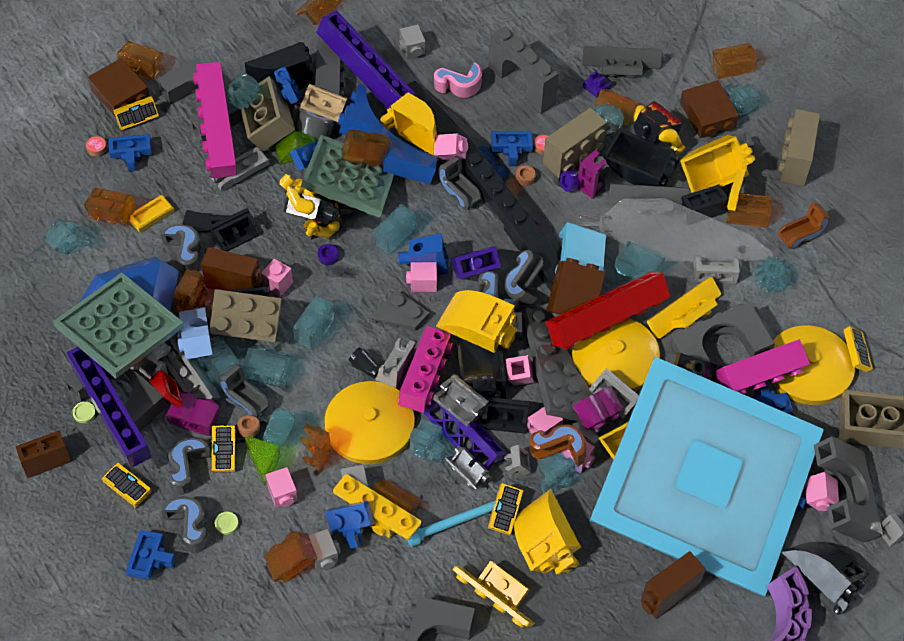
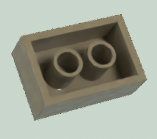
(268, 117)
(574, 142)
(799, 147)
(245, 315)
(871, 419)

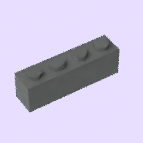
(329, 69)

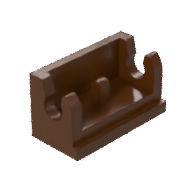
(43, 454)

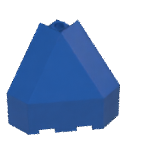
(150, 274)

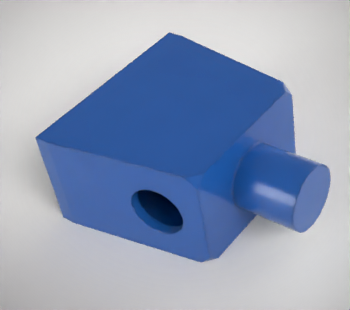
(427, 250)

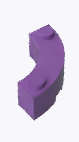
(791, 606)

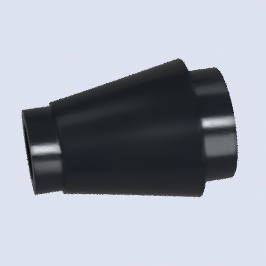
(364, 362)

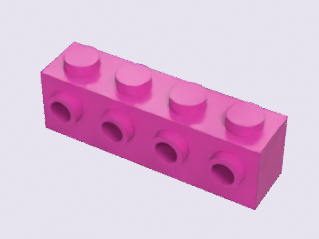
(764, 367)
(425, 369)

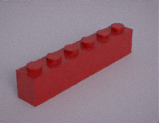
(607, 310)

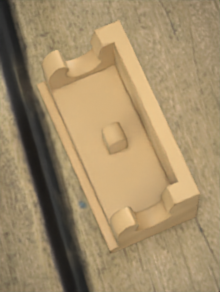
(323, 102)

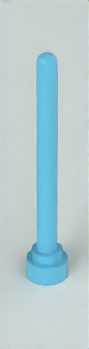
(449, 522)

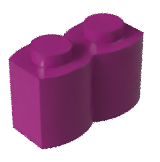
(598, 408)
(194, 414)

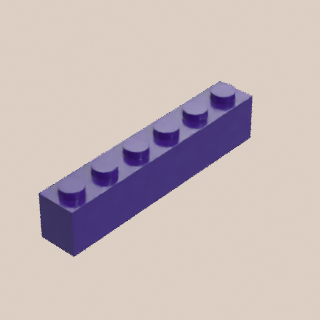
(362, 59)
(109, 407)

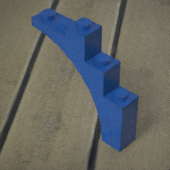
(401, 158)

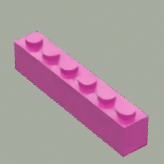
(215, 119)

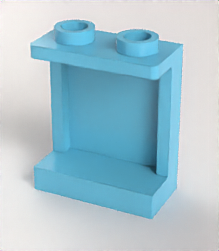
(582, 245)

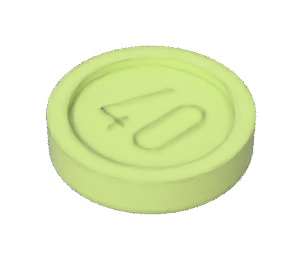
(84, 412)
(226, 523)

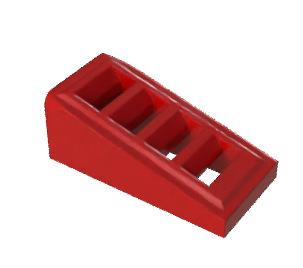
(166, 387)

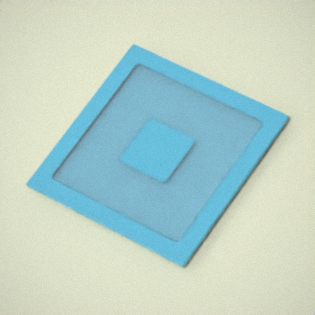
(708, 475)

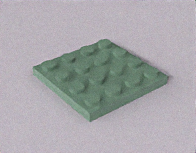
(346, 182)
(118, 325)

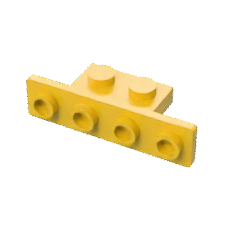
(686, 309)
(387, 515)
(500, 588)

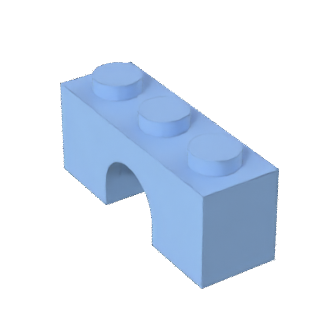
(195, 336)

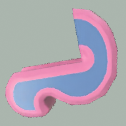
(459, 84)

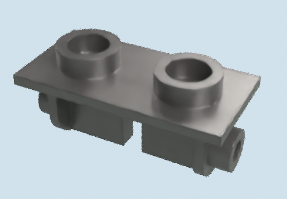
(476, 475)

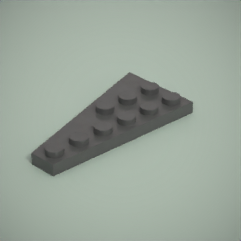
(555, 369)

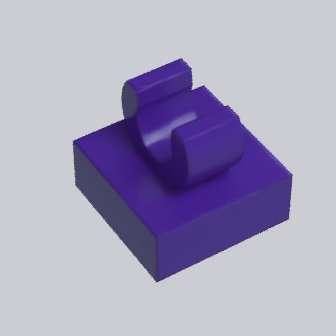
(596, 83)

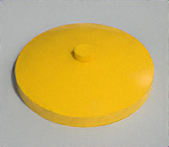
(623, 350)
(829, 366)
(368, 423)

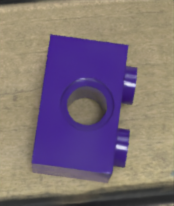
(476, 262)

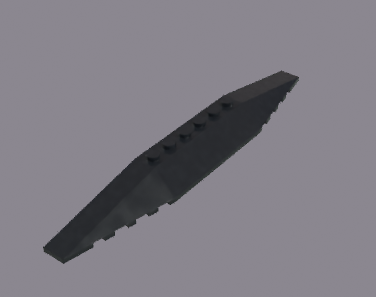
(500, 190)

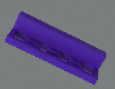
(473, 431)

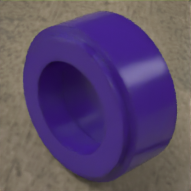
(569, 180)
(328, 254)

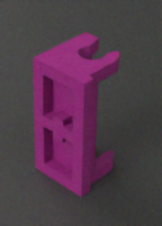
(589, 175)

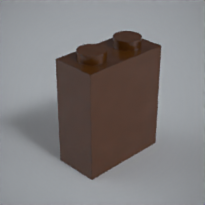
(117, 85)
(709, 109)
(230, 270)
(574, 285)
(672, 585)

